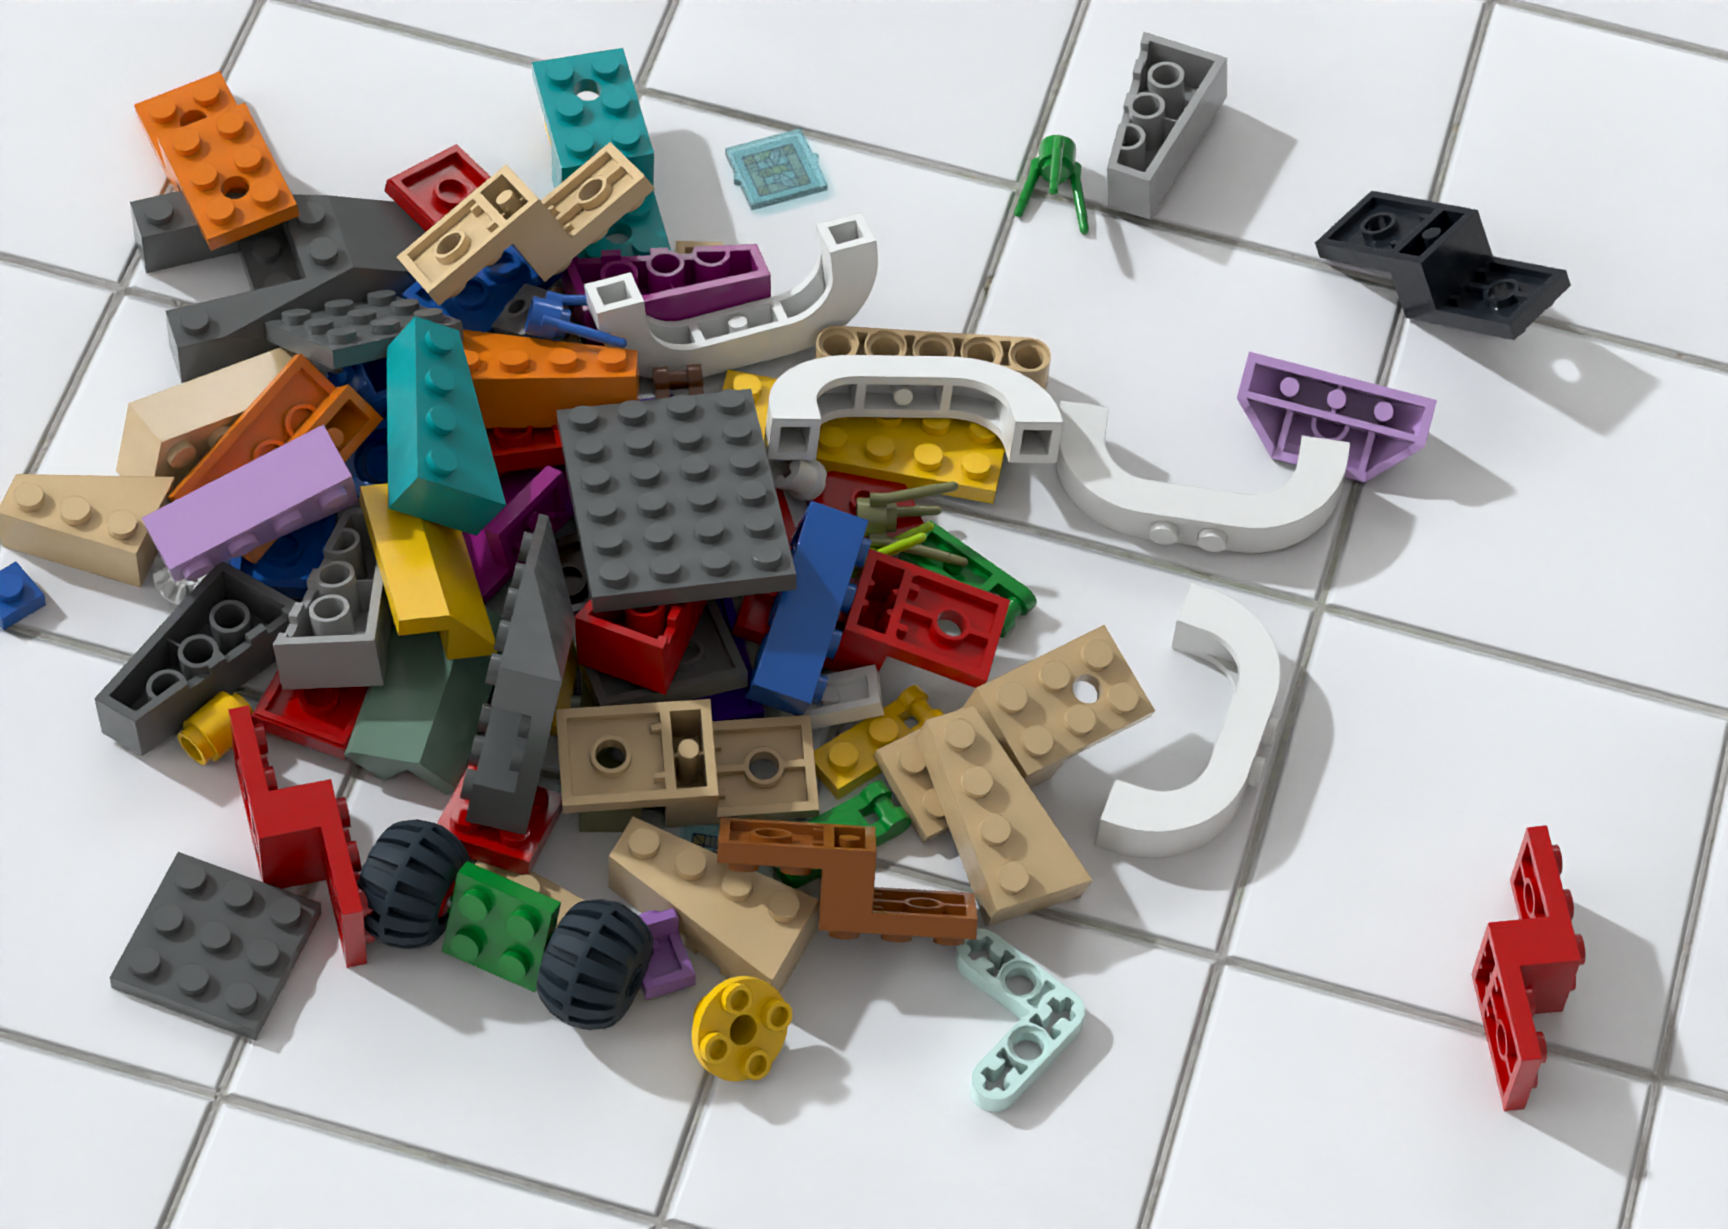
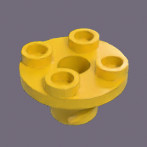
(740, 1028)

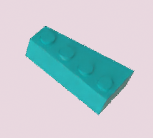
(436, 432)

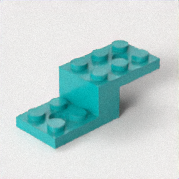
(584, 127)

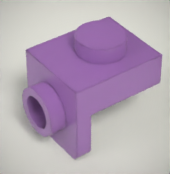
(669, 964)

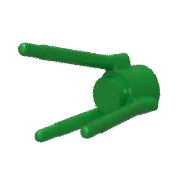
(1056, 165)

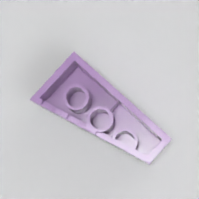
(252, 505)

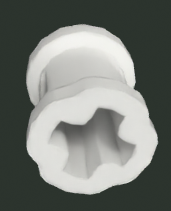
(801, 477)

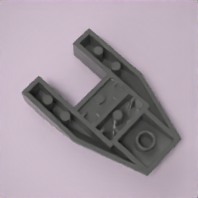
(323, 255)

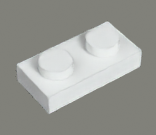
(847, 698)

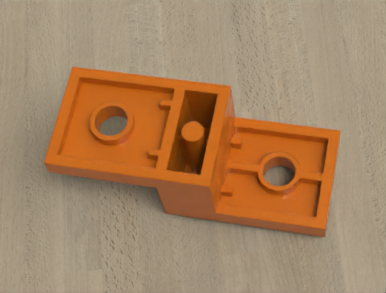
(216, 157)

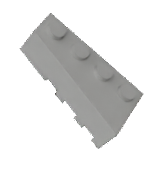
(1163, 119)

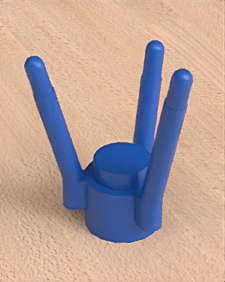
(549, 320)

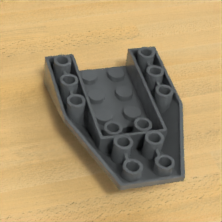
(526, 691)

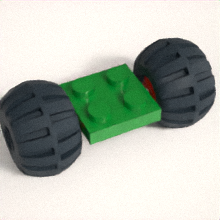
(424, 884)

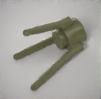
(883, 512)

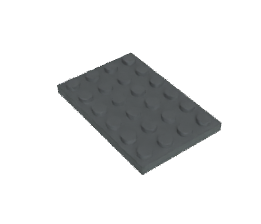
(674, 501)

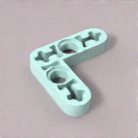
(1032, 1009)

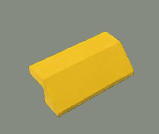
(427, 577)

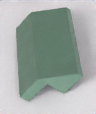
(423, 712)

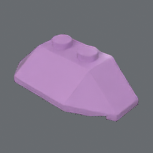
(1298, 400)

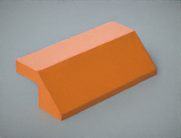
(286, 409)

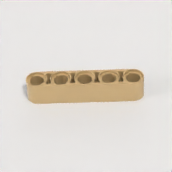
(1020, 354)

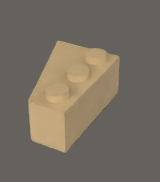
(85, 521)

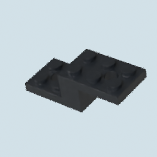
(1443, 264)

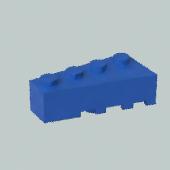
(804, 619)

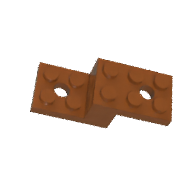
(847, 879)

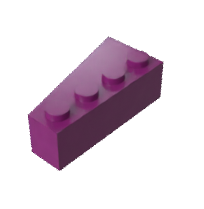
(676, 283)

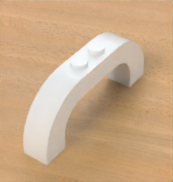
(751, 330)
(911, 388)
(1190, 513)
(1181, 820)

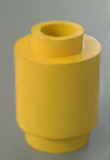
(208, 730)

